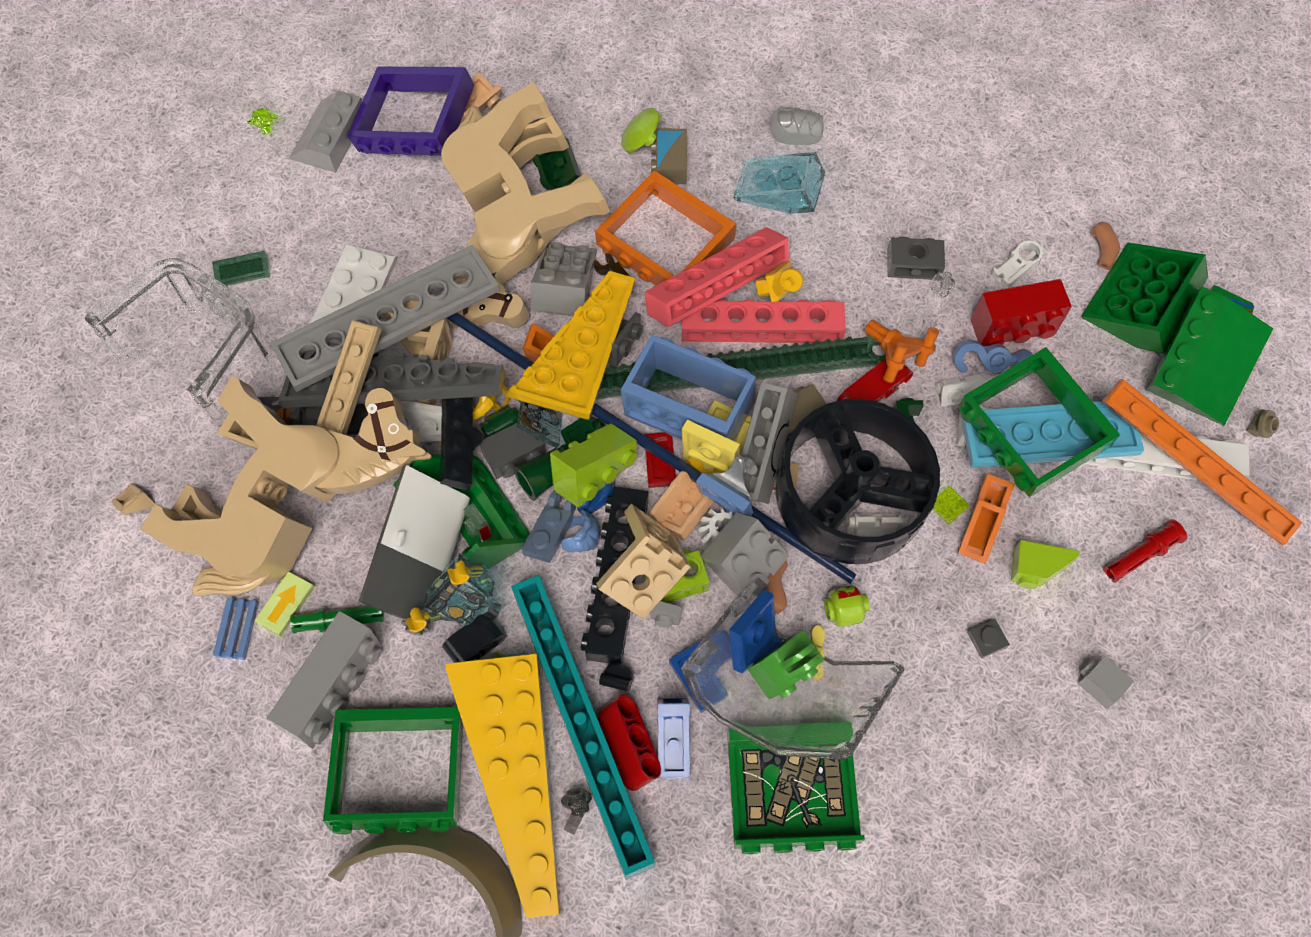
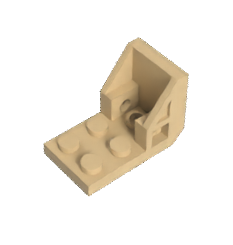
(430, 341)

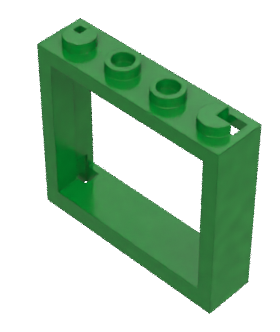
(1068, 394)
(391, 720)

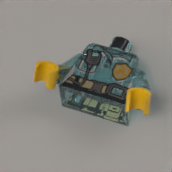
(457, 595)

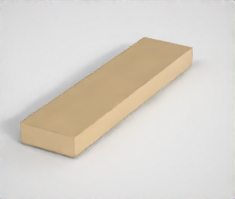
(348, 377)

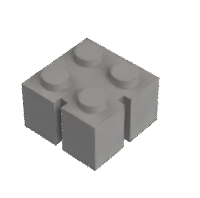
(744, 553)

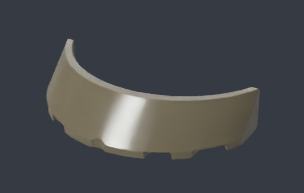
(460, 851)

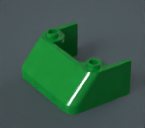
(504, 523)

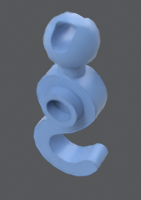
(994, 357)

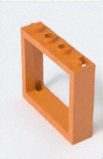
(681, 200)

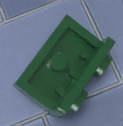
(557, 168)

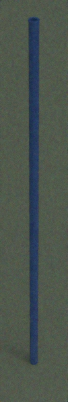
(653, 447)

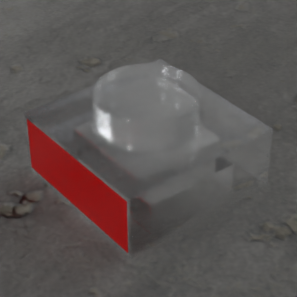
(476, 523)

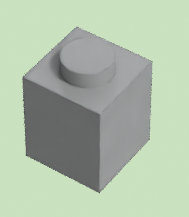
(1105, 681)

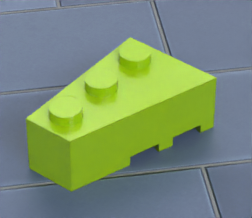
(592, 464)

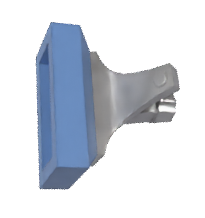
(729, 487)

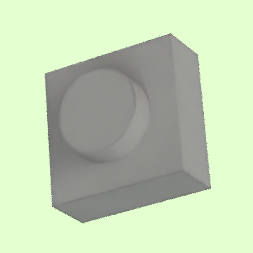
(666, 614)

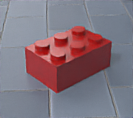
(1020, 313)

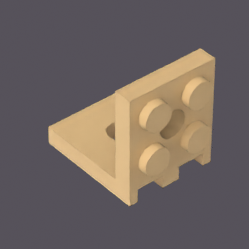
(651, 554)

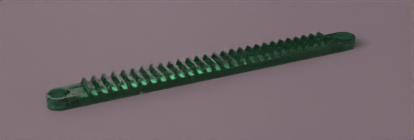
(763, 363)

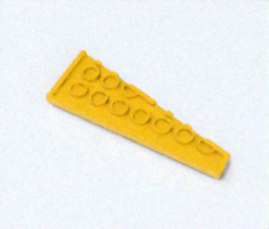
(507, 737)

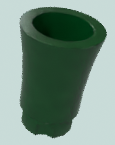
(536, 474)

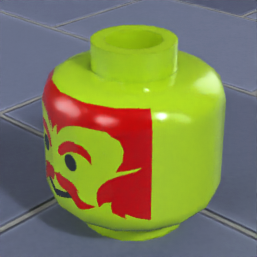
(846, 606)

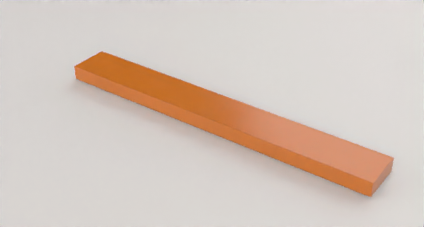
(1201, 462)

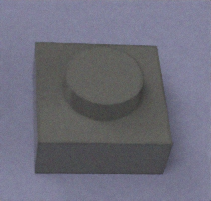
(988, 638)

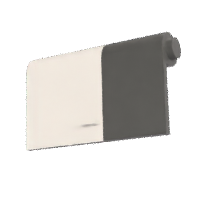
(413, 544)

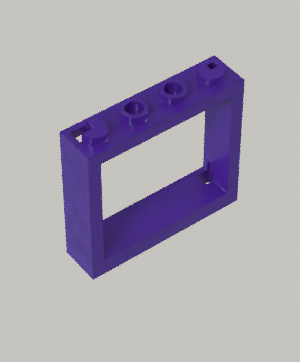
(411, 79)

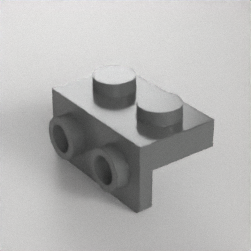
(628, 333)

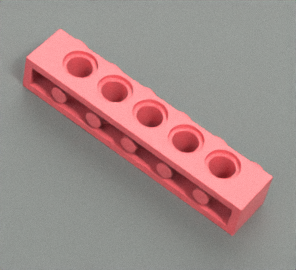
(716, 276)
(773, 330)

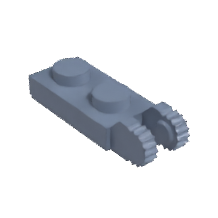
(549, 529)

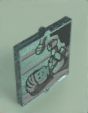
(540, 423)

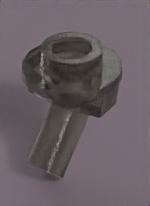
(578, 802)

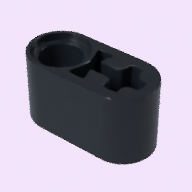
(474, 640)

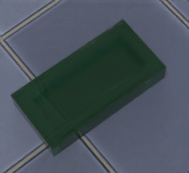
(241, 268)

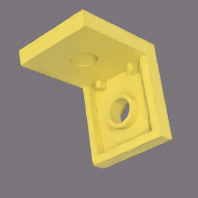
(712, 448)

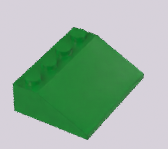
(1147, 294)
(1210, 356)

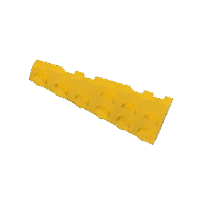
(576, 358)

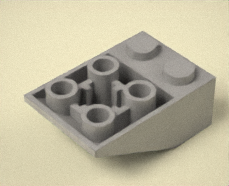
(562, 278)

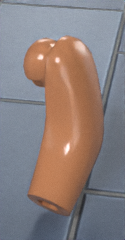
(1109, 244)
(775, 586)

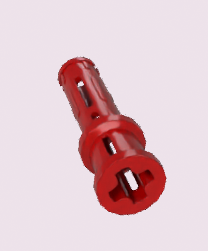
(1154, 545)

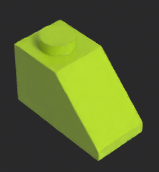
(1039, 563)

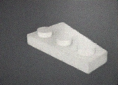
(423, 419)

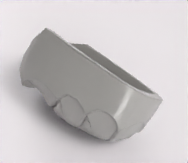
(796, 126)

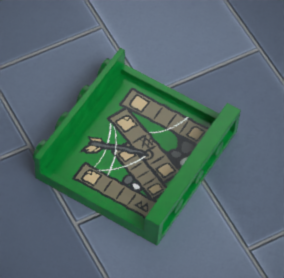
(790, 800)

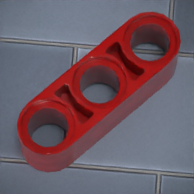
(873, 386)
(629, 742)

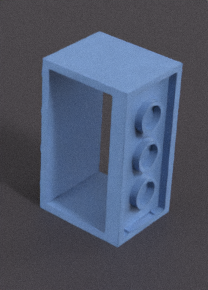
(693, 367)

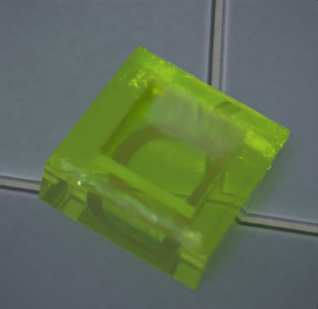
(950, 505)

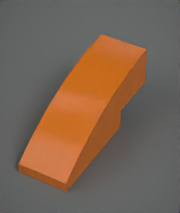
(986, 518)

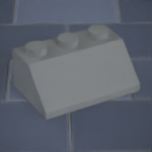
(326, 135)

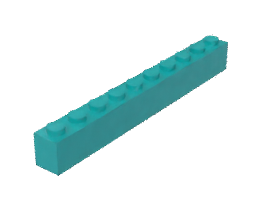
(583, 729)

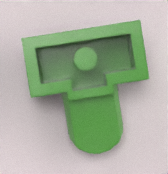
(786, 665)

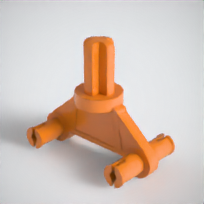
(900, 348)

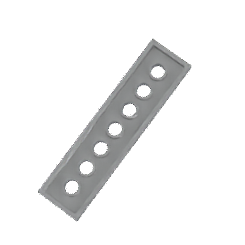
(390, 299)

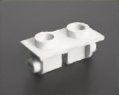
(953, 390)
(874, 524)

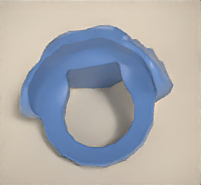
(586, 538)

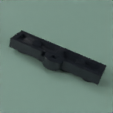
(458, 442)

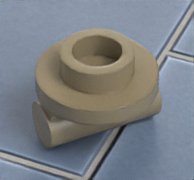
(1264, 424)

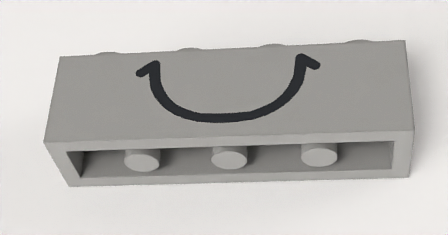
(767, 438)

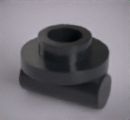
(617, 677)

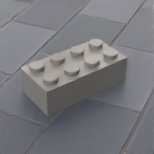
(326, 680)

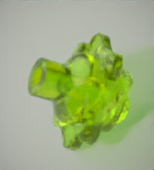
(262, 119)

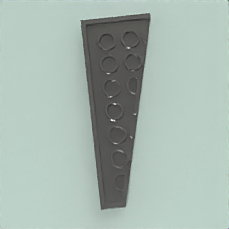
(408, 380)

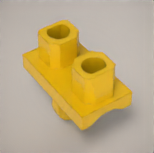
(780, 282)

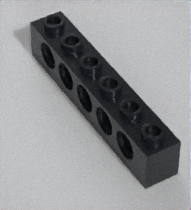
(611, 647)

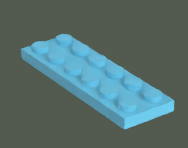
(1047, 435)

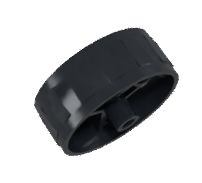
(853, 483)

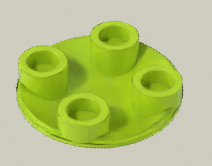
(641, 130)

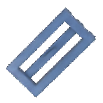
(252, 606)

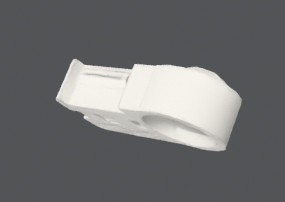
(1017, 267)

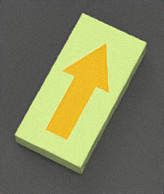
(285, 600)

